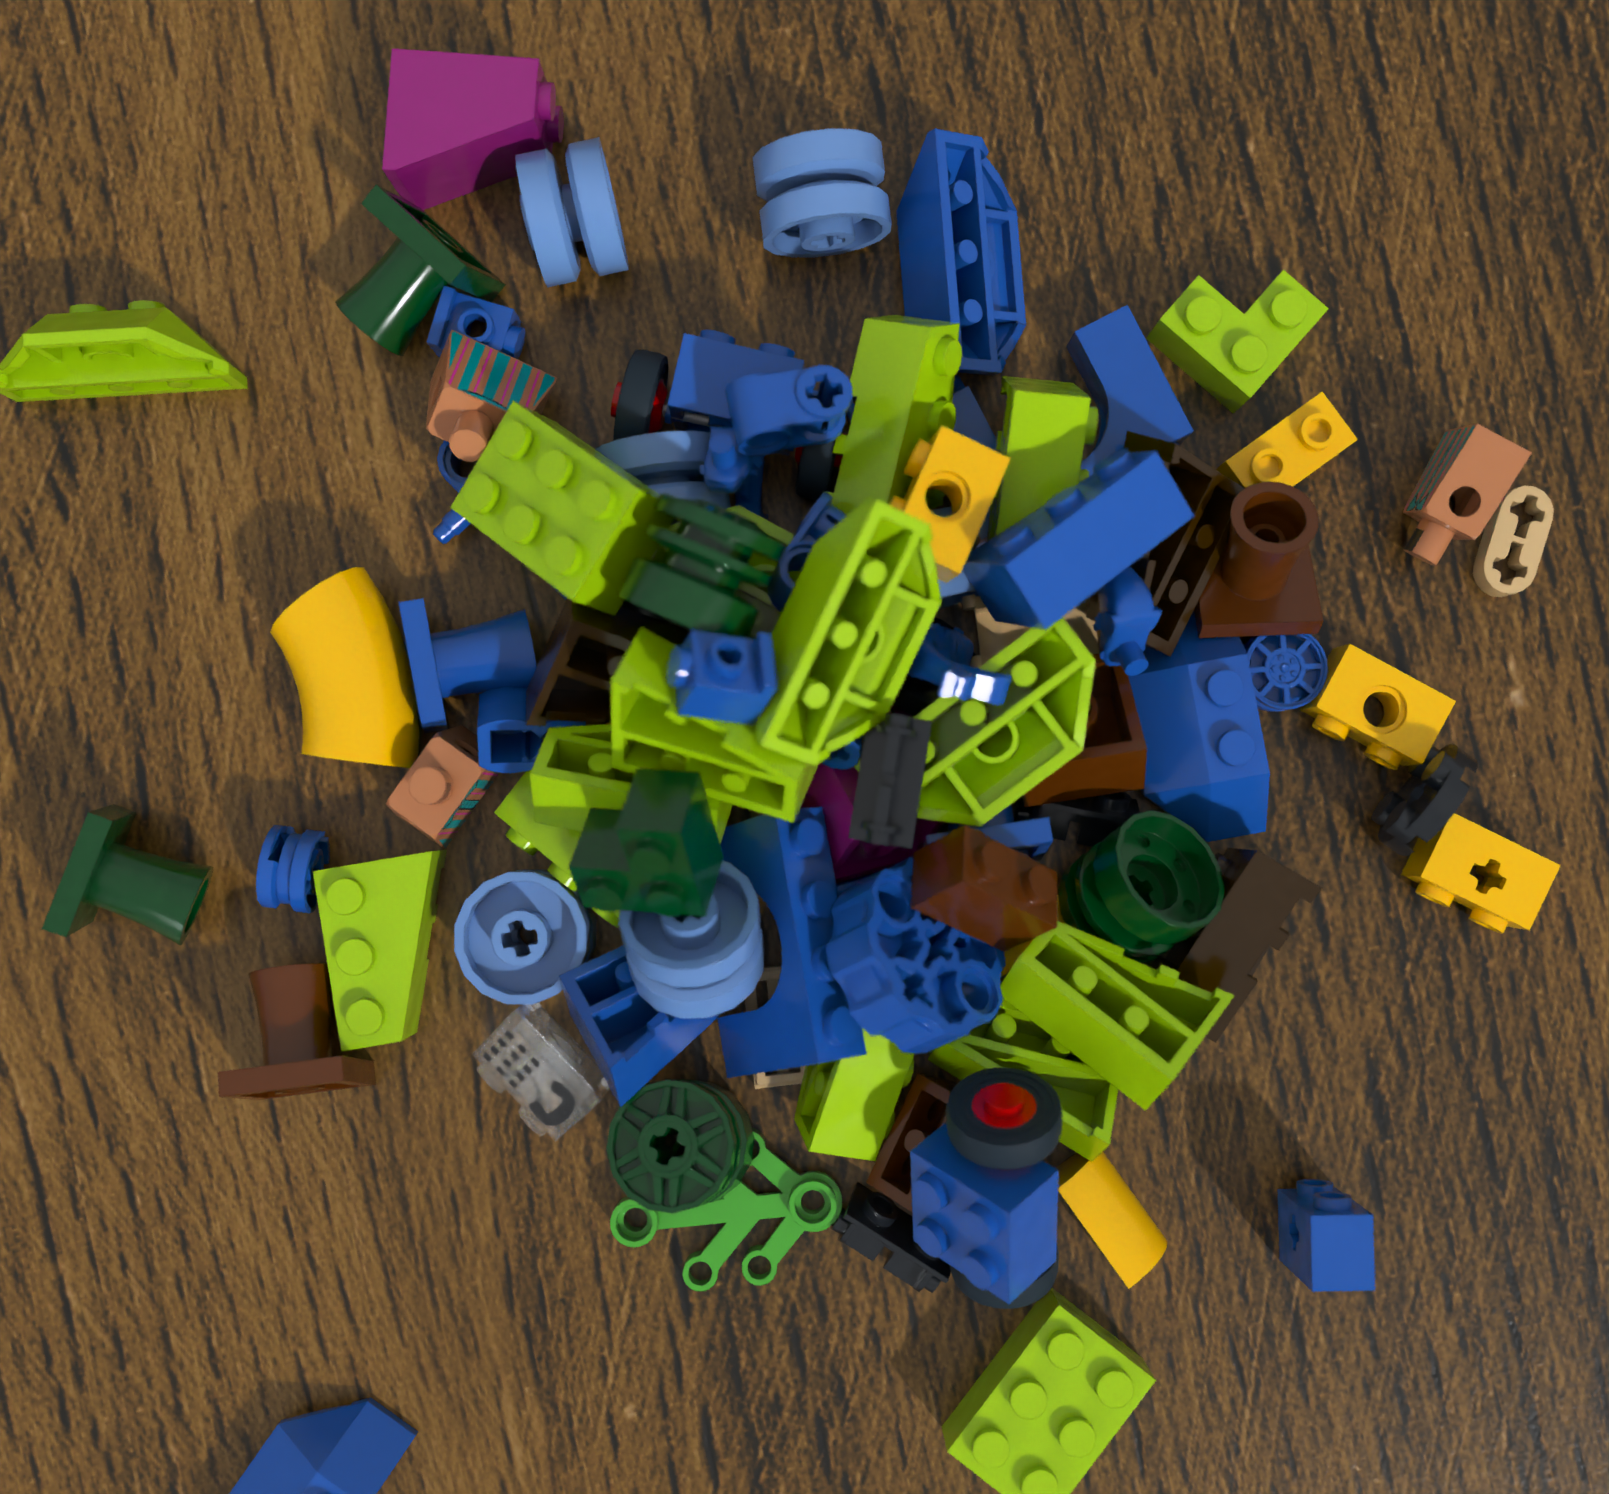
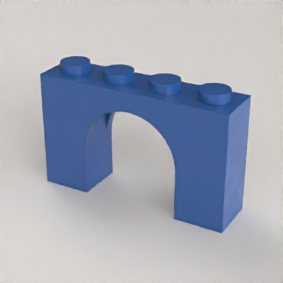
(1123, 384)
(809, 1011)

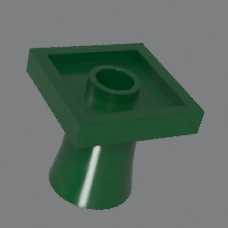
(411, 274)
(125, 881)

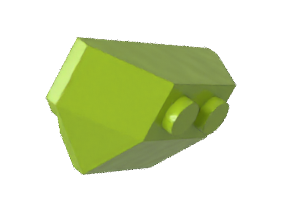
(113, 355)
(850, 631)
(994, 754)

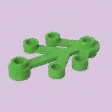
(740, 1213)

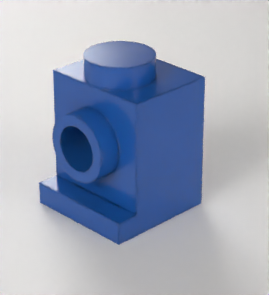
(459, 312)
(723, 676)

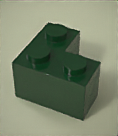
(653, 852)

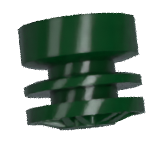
(702, 568)
(1143, 886)
(707, 1123)

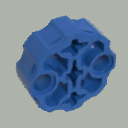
(907, 970)

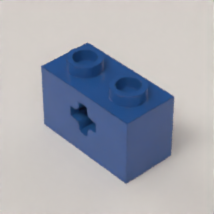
(1326, 1237)

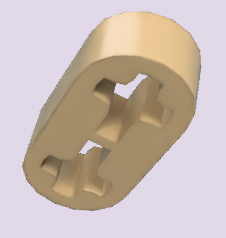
(1526, 545)

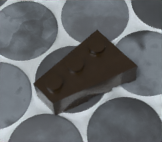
(1185, 560)
(581, 660)
(1232, 945)

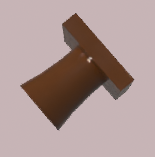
(1266, 569)
(295, 1038)

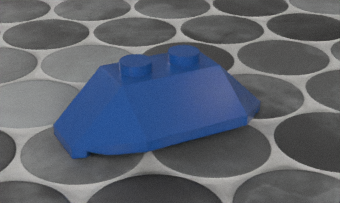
(962, 249)
(1204, 736)
(329, 1452)

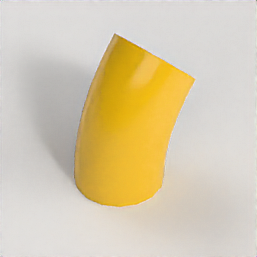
(350, 673)

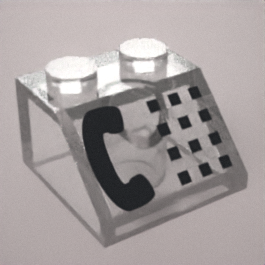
(541, 1070)

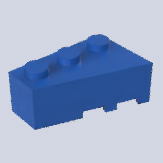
(1077, 540)
(620, 1027)

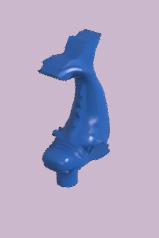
(732, 472)
(1125, 621)
(945, 662)

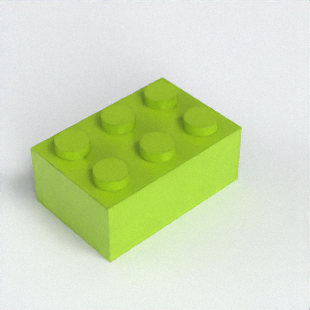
(560, 508)
(1047, 1402)

